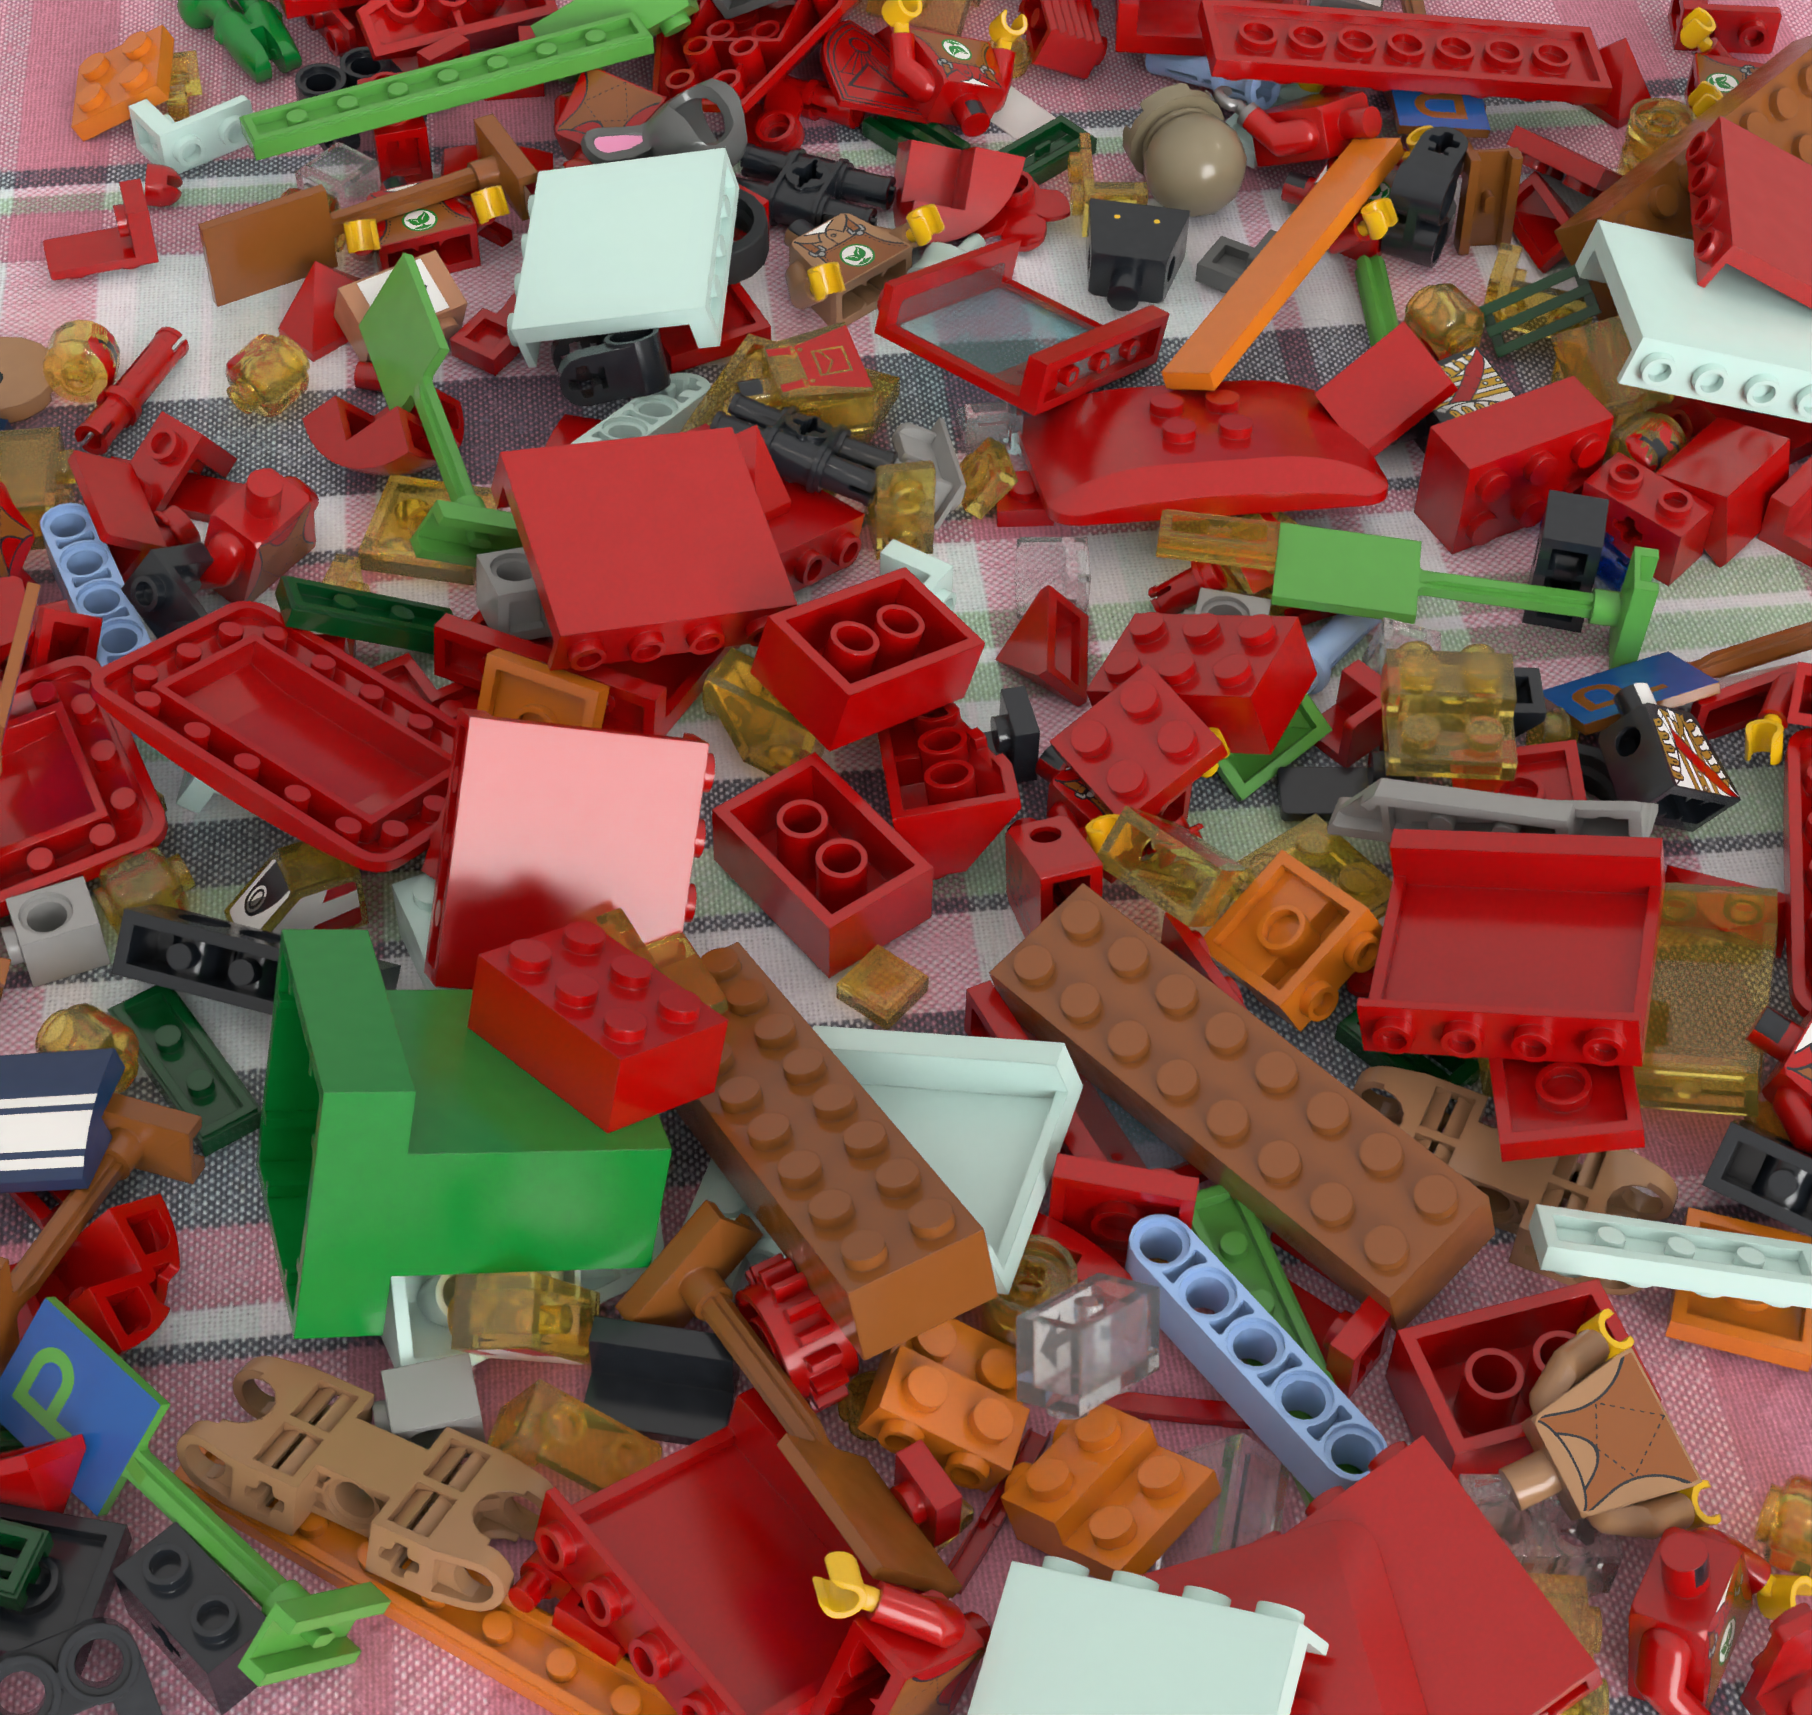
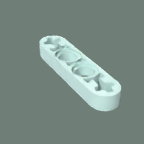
(653, 414)

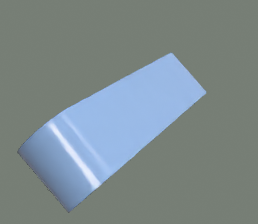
(91, 580)
(1248, 1331)

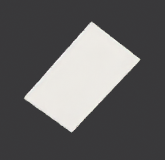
(1020, 115)

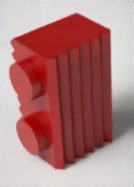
(1064, 35)

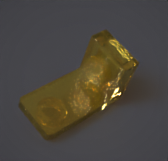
(1083, 185)
(1508, 278)
(903, 506)
(570, 1438)

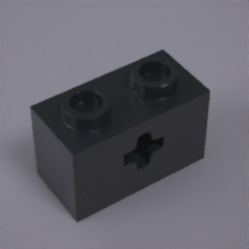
(1567, 551)
(192, 1614)

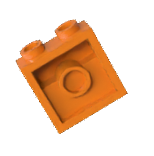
(1294, 940)
(956, 1396)
(1107, 1494)

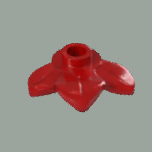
(777, 122)
(1027, 214)

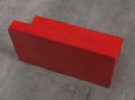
(117, 508)

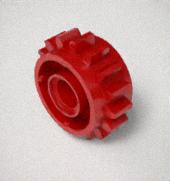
(798, 1331)

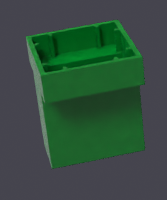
(425, 1148)

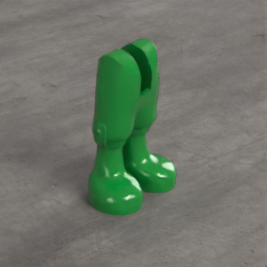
(248, 31)

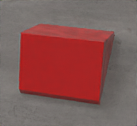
(1386, 390)
(1734, 472)

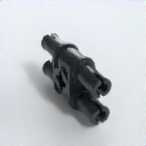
(813, 186)
(810, 449)

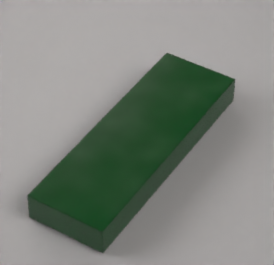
(358, 614)
(189, 1067)

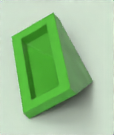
(1249, 772)

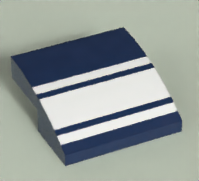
(54, 1117)

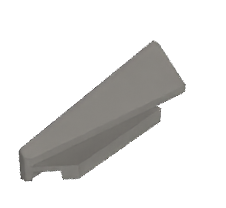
(1424, 806)

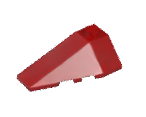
(406, 26)
(946, 788)

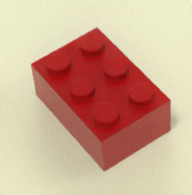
(1499, 462)
(866, 658)
(1227, 668)
(822, 864)
(597, 1024)
(1472, 1373)

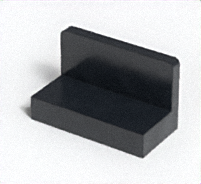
(661, 1379)

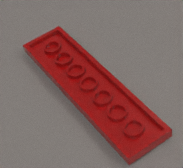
(1402, 52)
(1546, 1104)

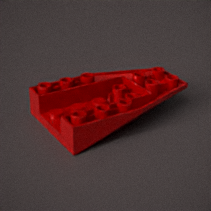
(744, 51)

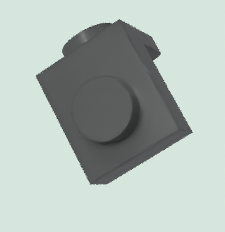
(1227, 262)

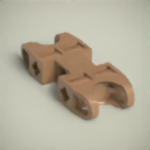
(1517, 1186)
(367, 1480)

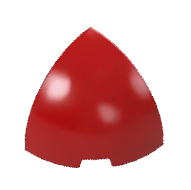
(963, 184)
(381, 443)
(116, 1274)

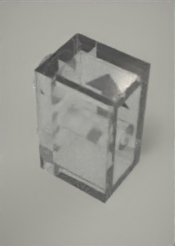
(1087, 1344)

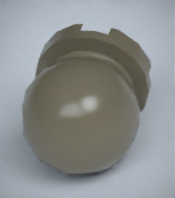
(1186, 150)

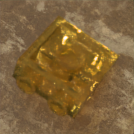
(1449, 712)

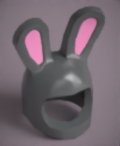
(674, 129)

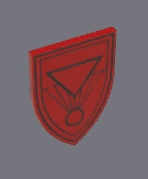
(860, 76)

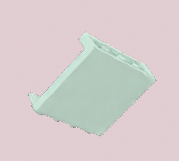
(626, 250)
(1711, 344)
(977, 1113)
(1129, 1650)

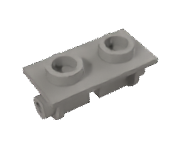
(921, 444)

